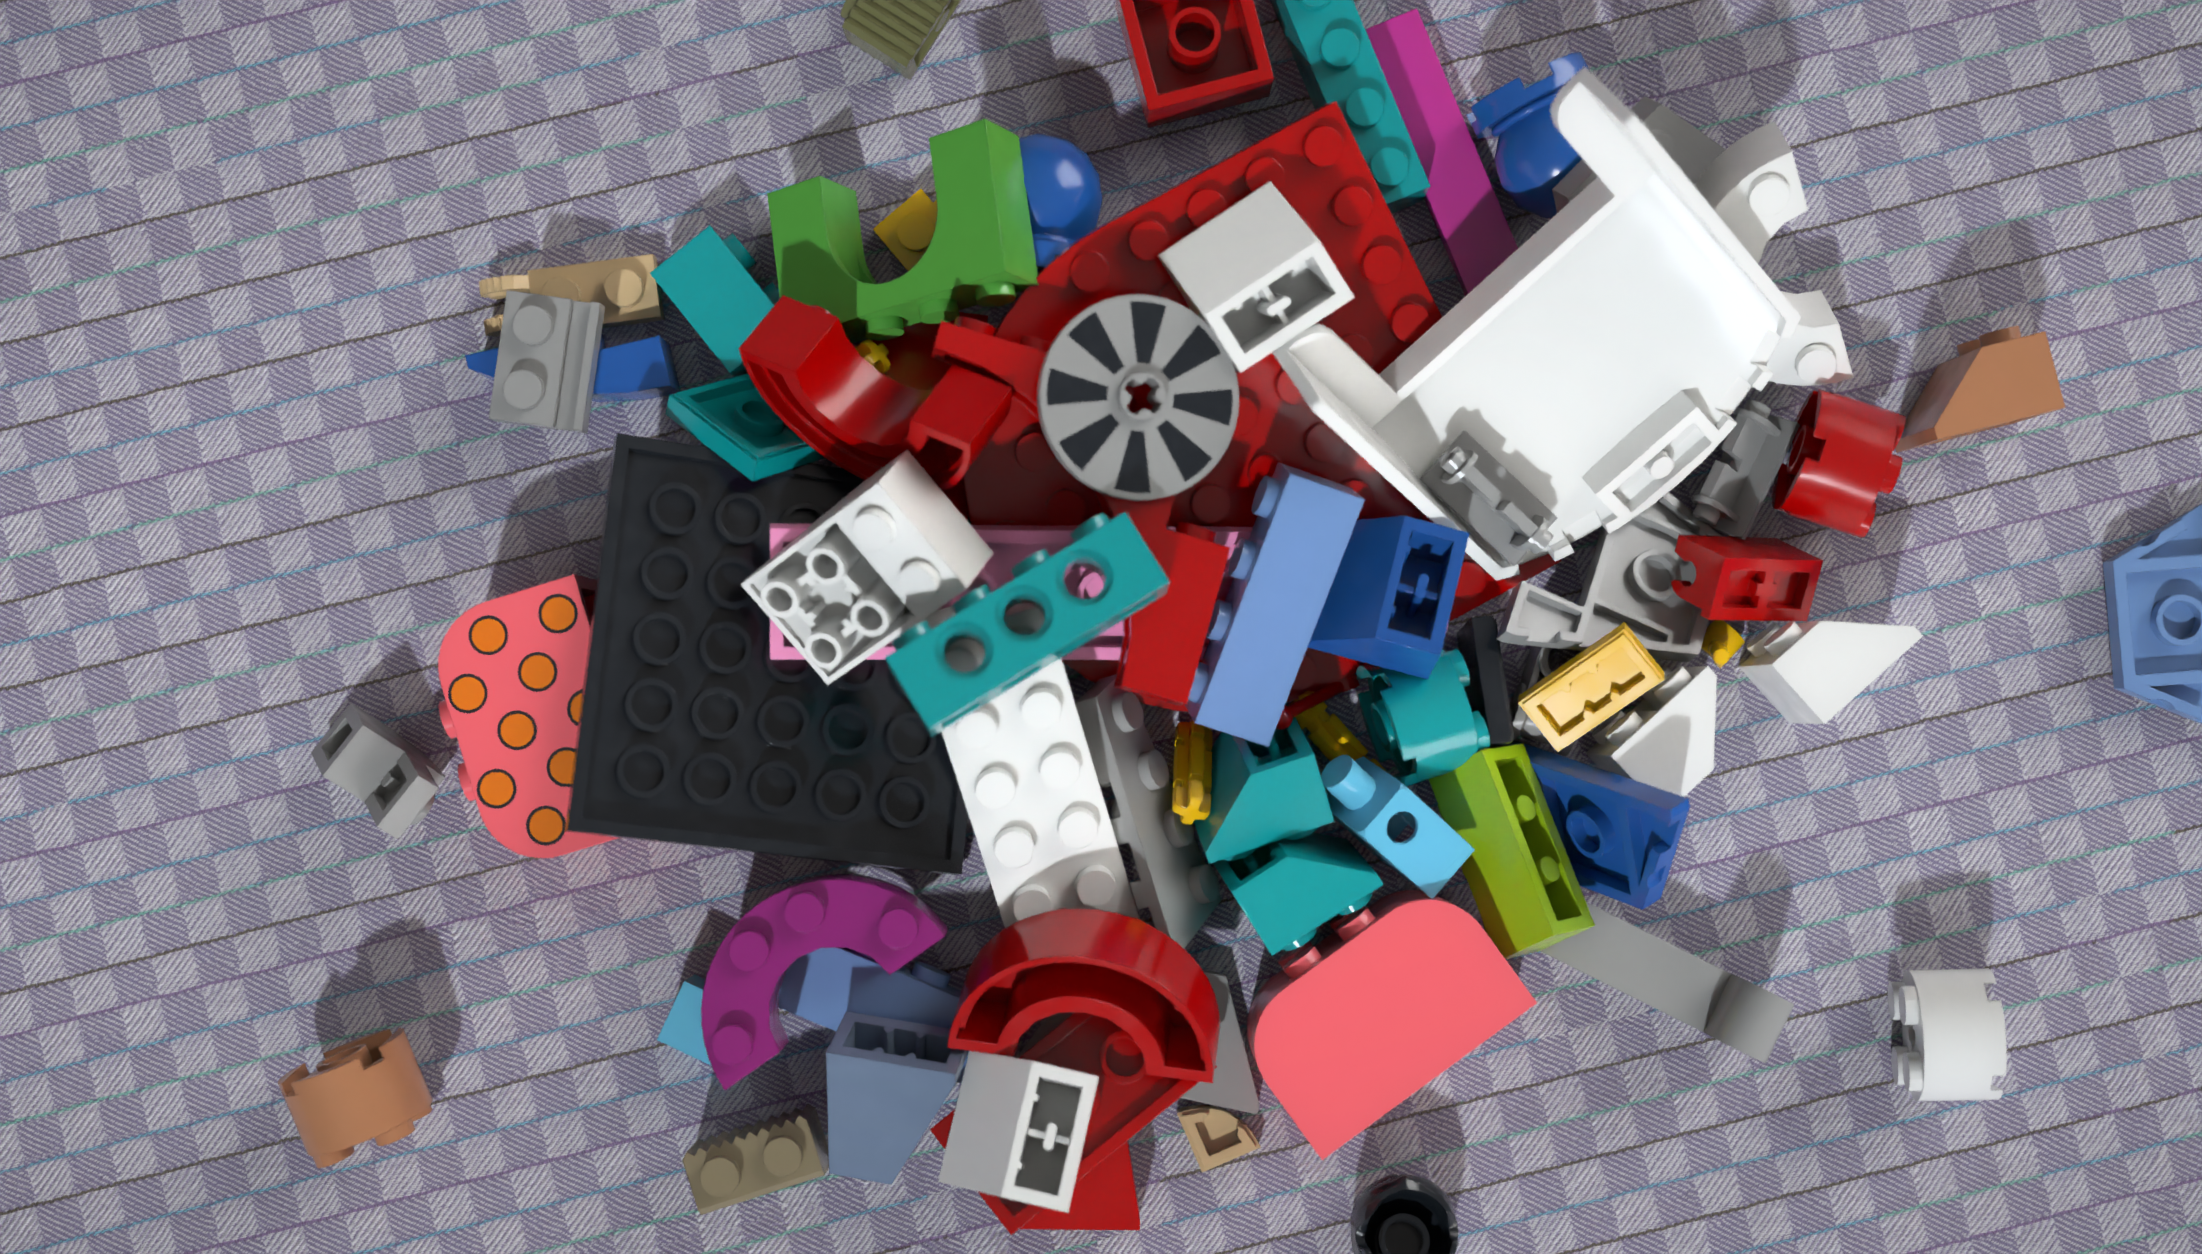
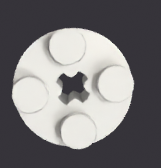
(1949, 1035)

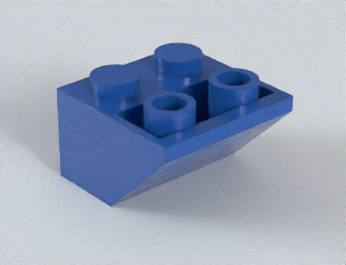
(1393, 594)

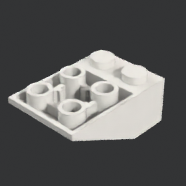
(869, 568)

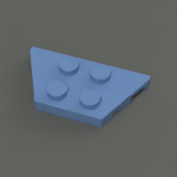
(2157, 616)

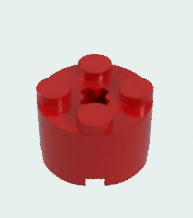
(1839, 462)

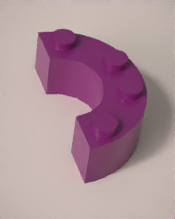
(820, 912)

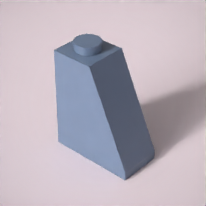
(884, 1092)

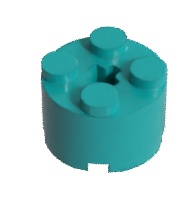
(1422, 721)

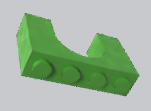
(975, 257)

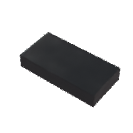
(1487, 684)

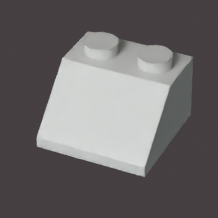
(1822, 665)

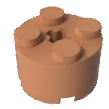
(357, 1095)

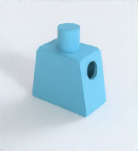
(1378, 809)

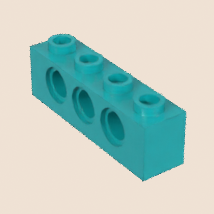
(1107, 547)

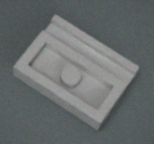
(546, 362)

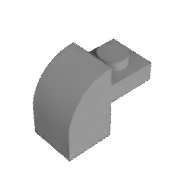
(378, 769)

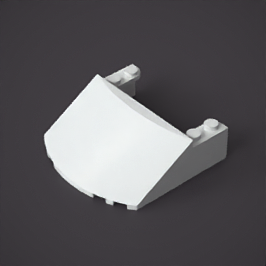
(1584, 359)

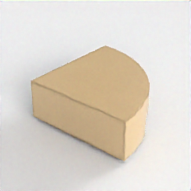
(1216, 1135)

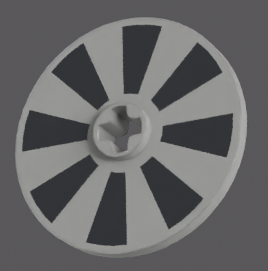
(1086, 400)

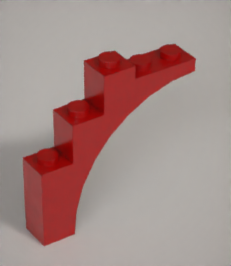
(1168, 635)

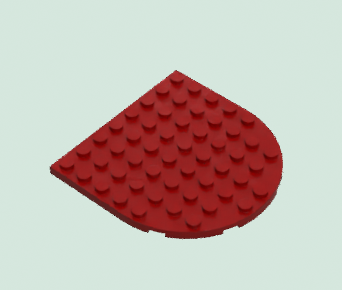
(1335, 194)

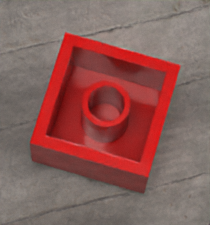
(1194, 55)

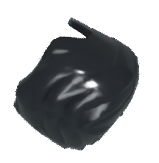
(1404, 1218)

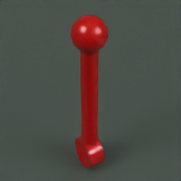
(1314, 699)

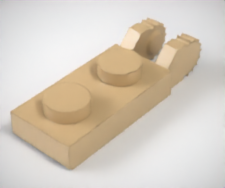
(618, 284)

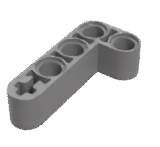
(1677, 983)

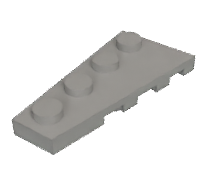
(1169, 863)

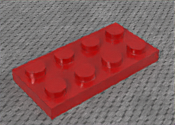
(1122, 1103)

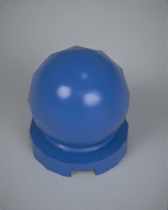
(1529, 149)
(1060, 192)

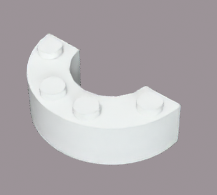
(1754, 194)

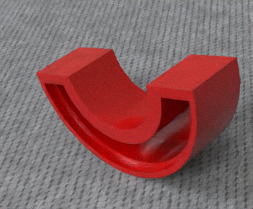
(862, 415)
(1096, 967)

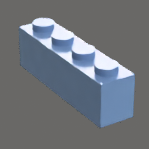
(1272, 602)
(843, 980)

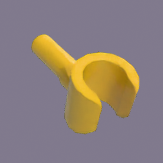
(1721, 642)

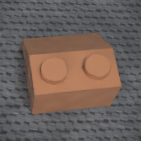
(1985, 388)

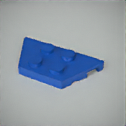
(1611, 826)

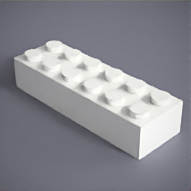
(1034, 790)

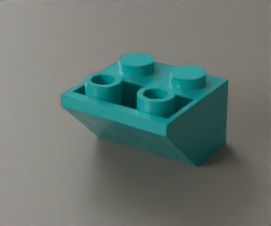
(1262, 794)
(1298, 886)

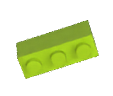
(1518, 860)

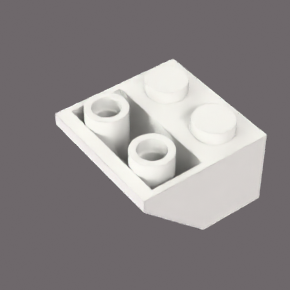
(1256, 275)
(1666, 736)
(1019, 1130)

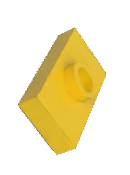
(1591, 687)

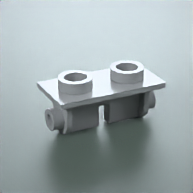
(1745, 471)
(1490, 499)

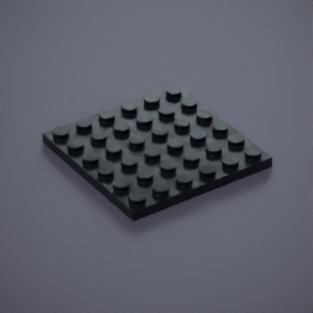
(693, 723)

